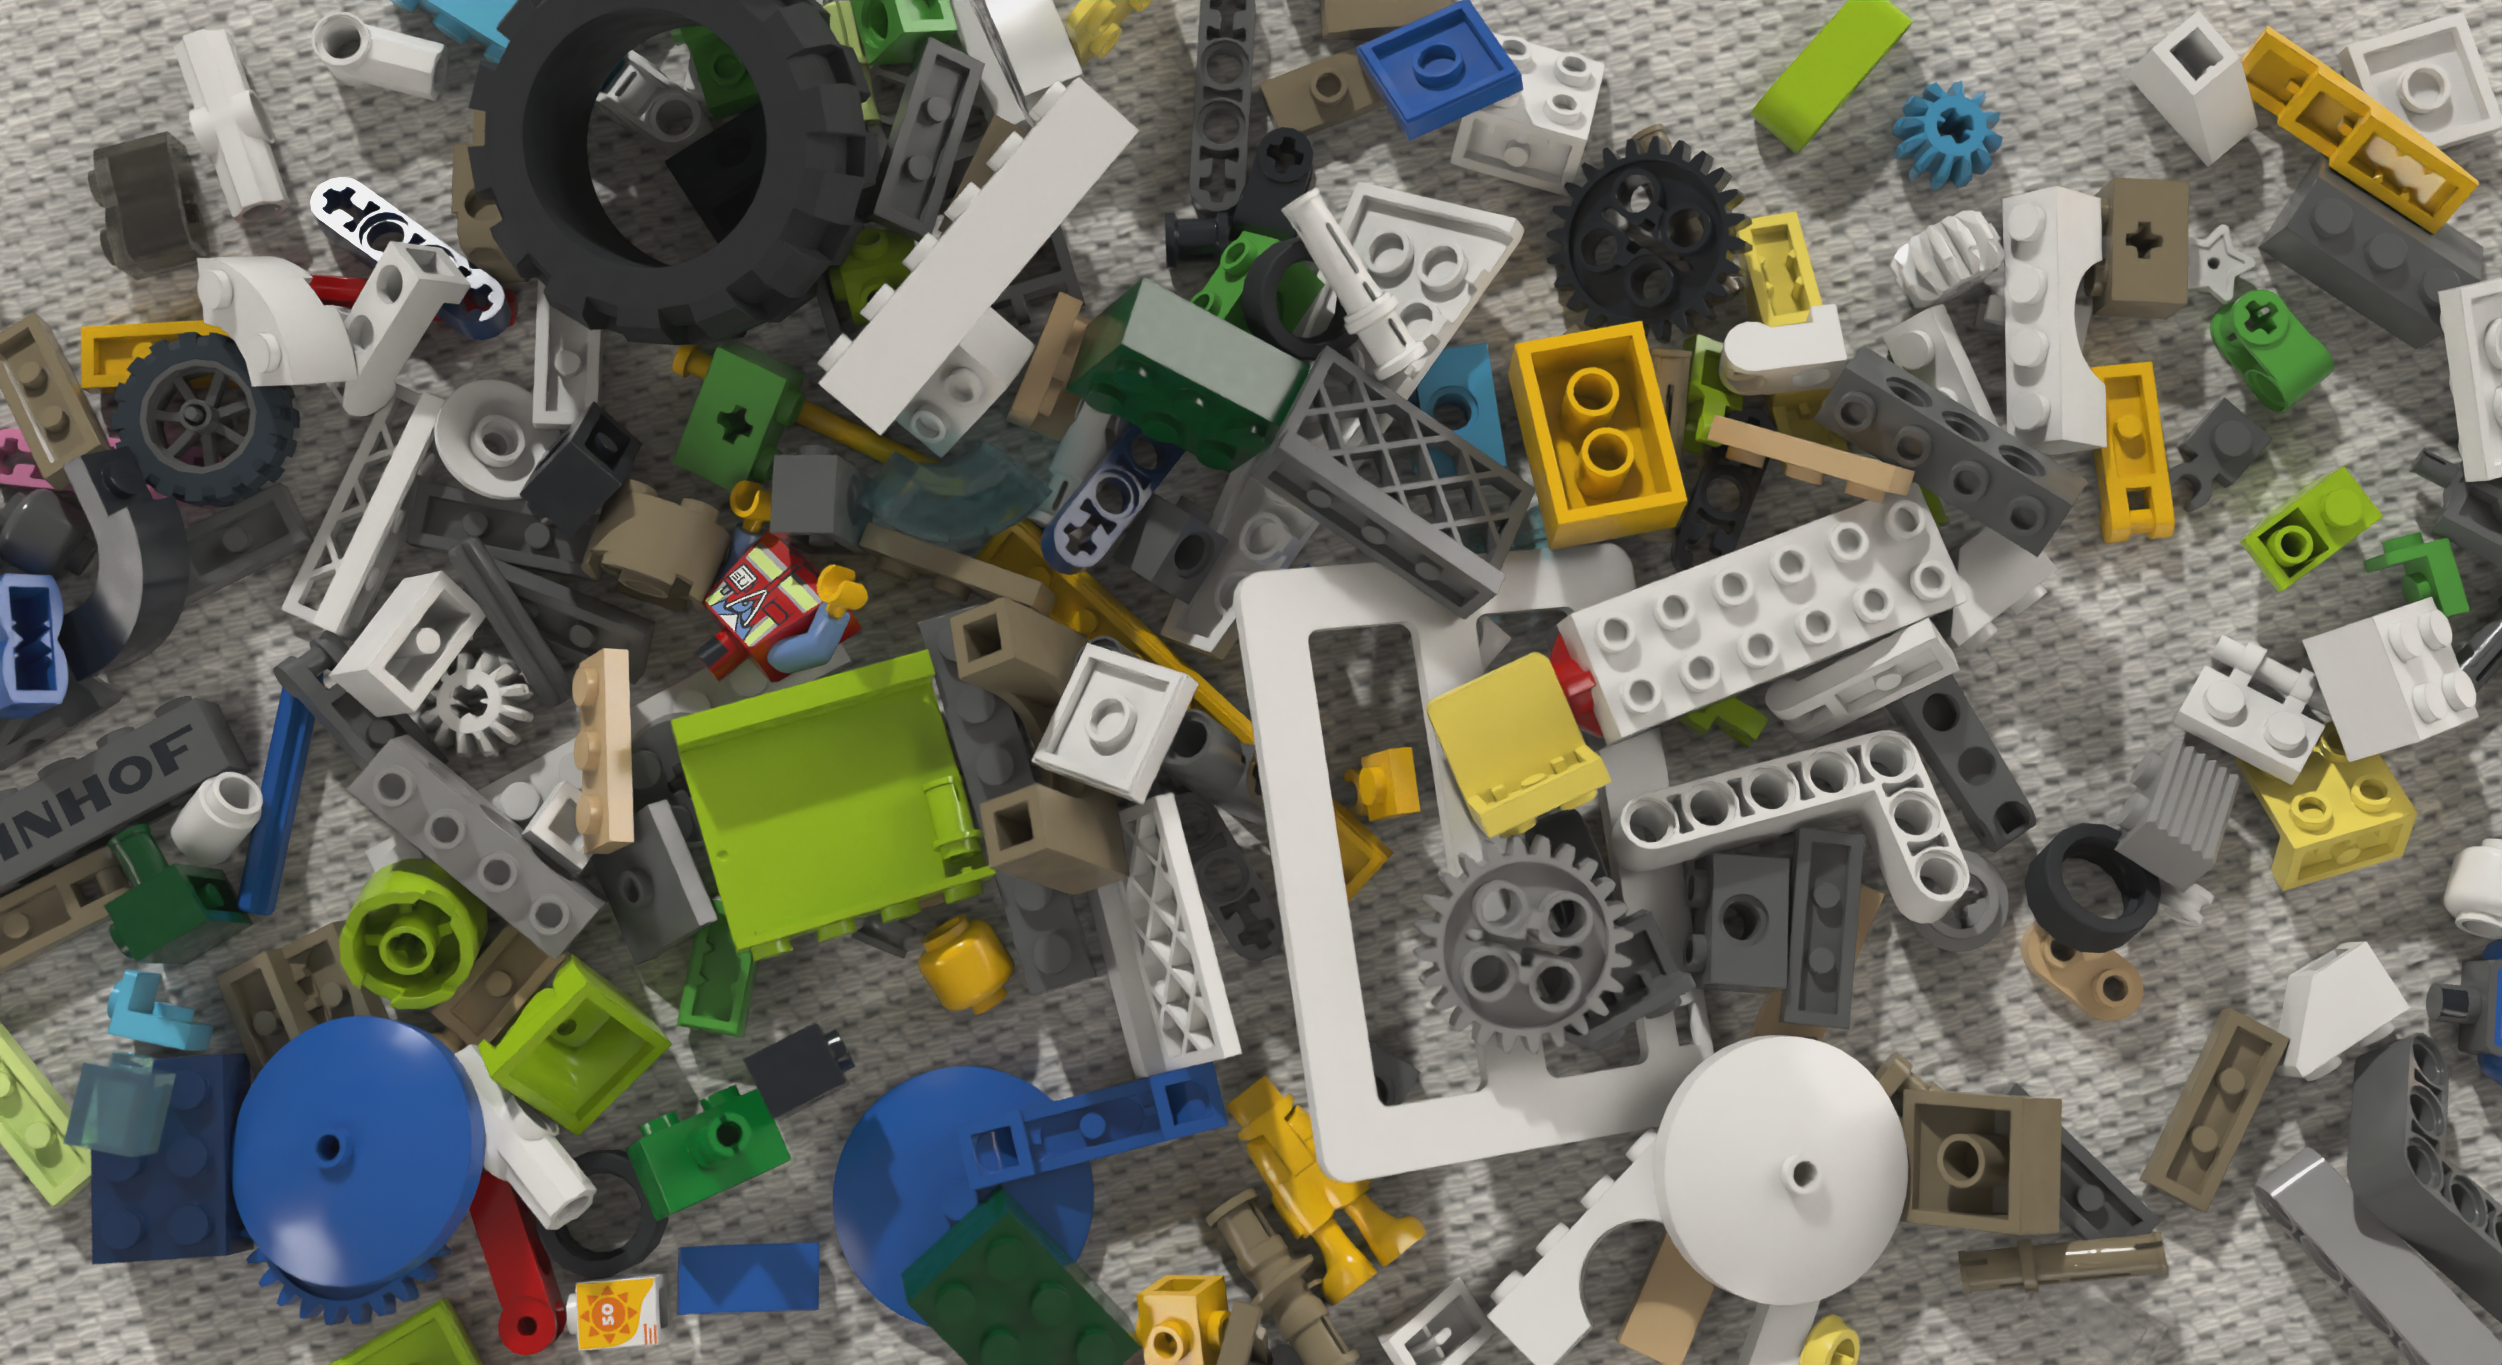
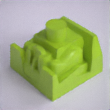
(575, 1047)

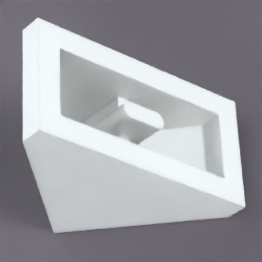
(1438, 1329)

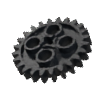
(1680, 193)

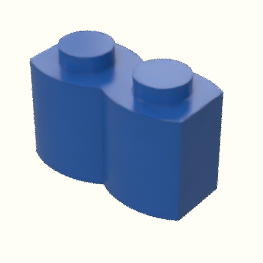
(30, 656)

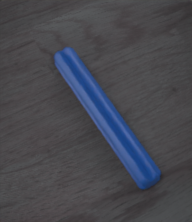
(280, 797)

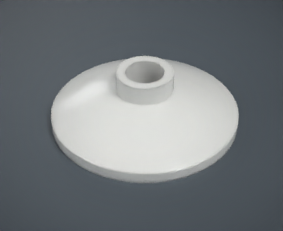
(497, 414)

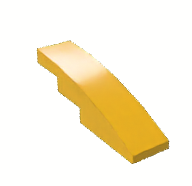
(2355, 132)

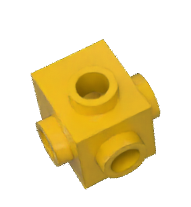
(1183, 1320)

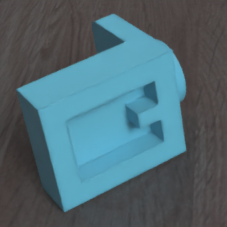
(165, 1025)

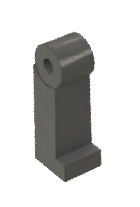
(1965, 761)

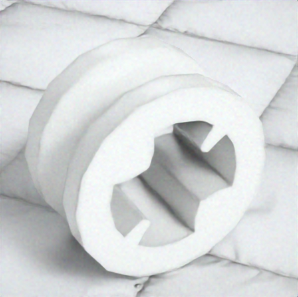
(2184, 906)

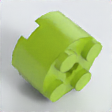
(413, 934)

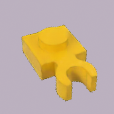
(1385, 785)

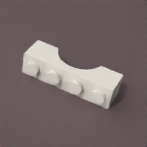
(2050, 389)
(1548, 1308)

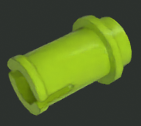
(952, 819)

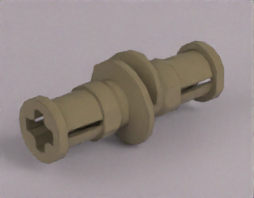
(1280, 1282)

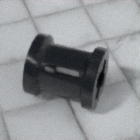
(1195, 239)

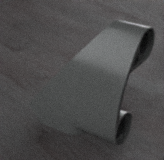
(1208, 758)

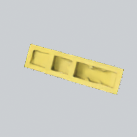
(1780, 293)

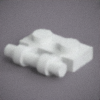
(2248, 722)

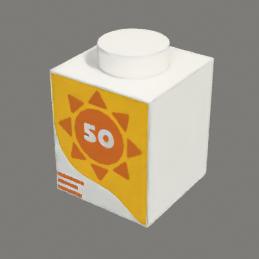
(620, 1311)

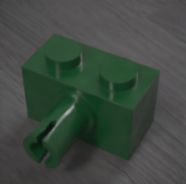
(172, 909)

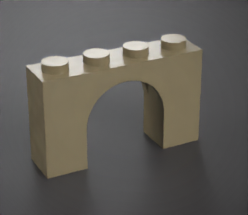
(1053, 831)

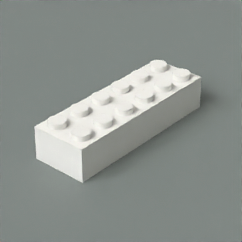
(978, 254)

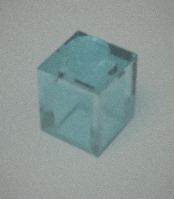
(120, 1105)

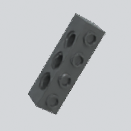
(1951, 450)

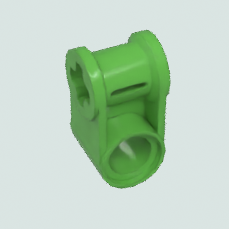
(2276, 352)

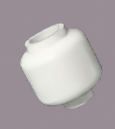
(2476, 889)

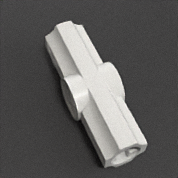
(231, 126)
(525, 1150)

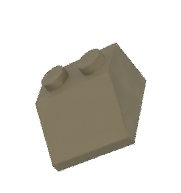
(1983, 1161)

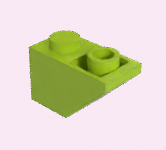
(2310, 527)

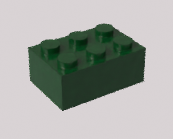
(1186, 376)
(1014, 1295)

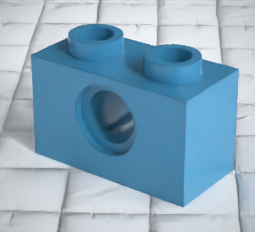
(1463, 379)

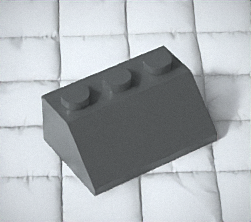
(2371, 254)

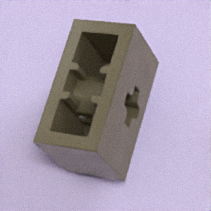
(2158, 224)

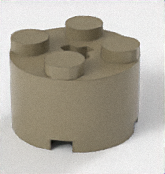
(657, 547)

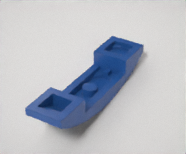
(1091, 1125)

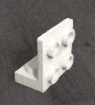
(1540, 130)

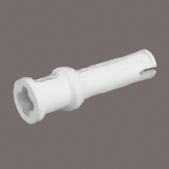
(1368, 310)

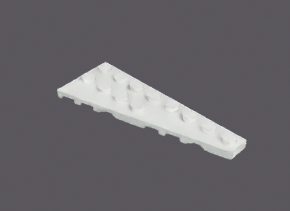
(1437, 267)

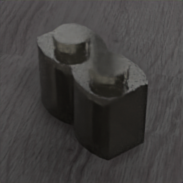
(148, 206)

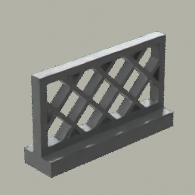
(1380, 518)

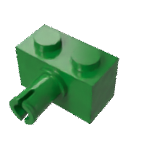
(706, 1153)

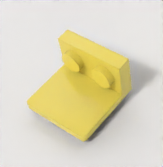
(2333, 814)

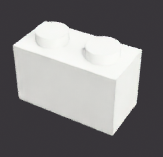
(408, 644)

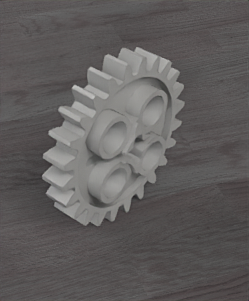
(1511, 999)

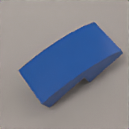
(748, 1278)

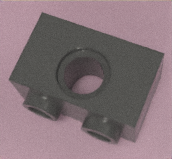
(816, 502)
(1760, 894)

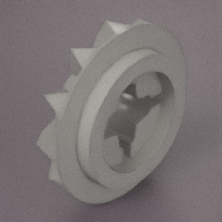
(1980, 919)

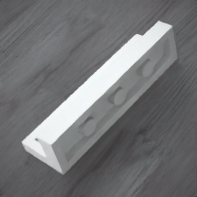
(383, 520)

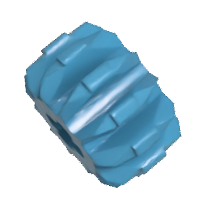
(1943, 155)

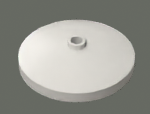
(1780, 1169)

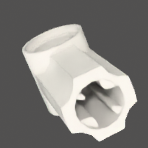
(383, 58)

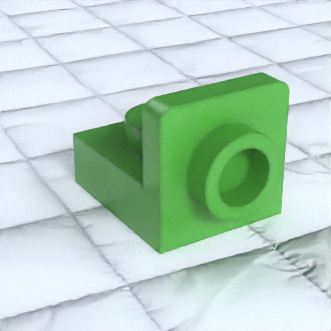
(2428, 569)

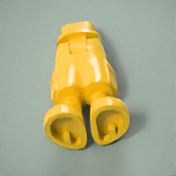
(1307, 1199)

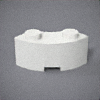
(275, 320)

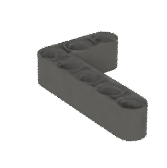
(2403, 1171)

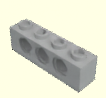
(477, 845)

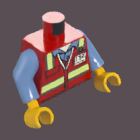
(774, 600)

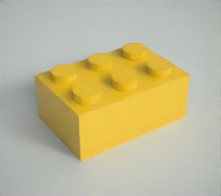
(1596, 435)

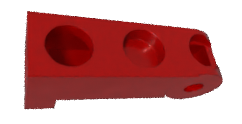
(518, 1267)

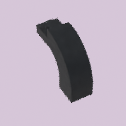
(140, 566)

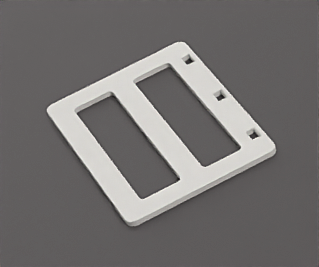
(1517, 1098)

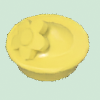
(1831, 1343)

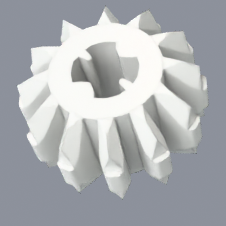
(1948, 259)
(471, 731)

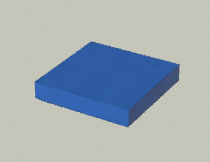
(1439, 69)

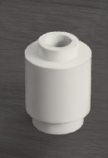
(217, 818)

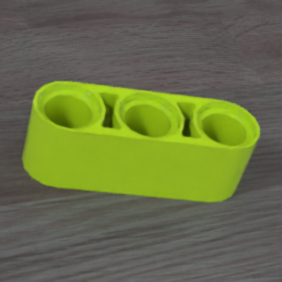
(1830, 70)

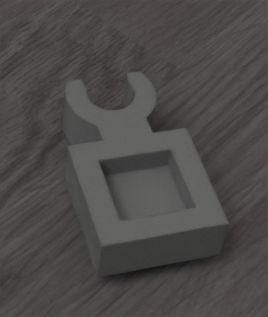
(2218, 450)

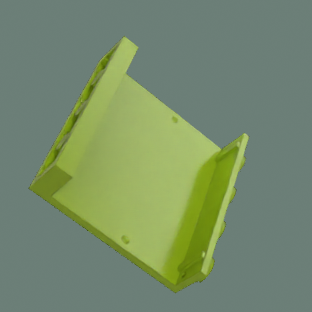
(822, 804)

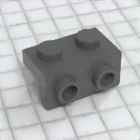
(1649, 984)

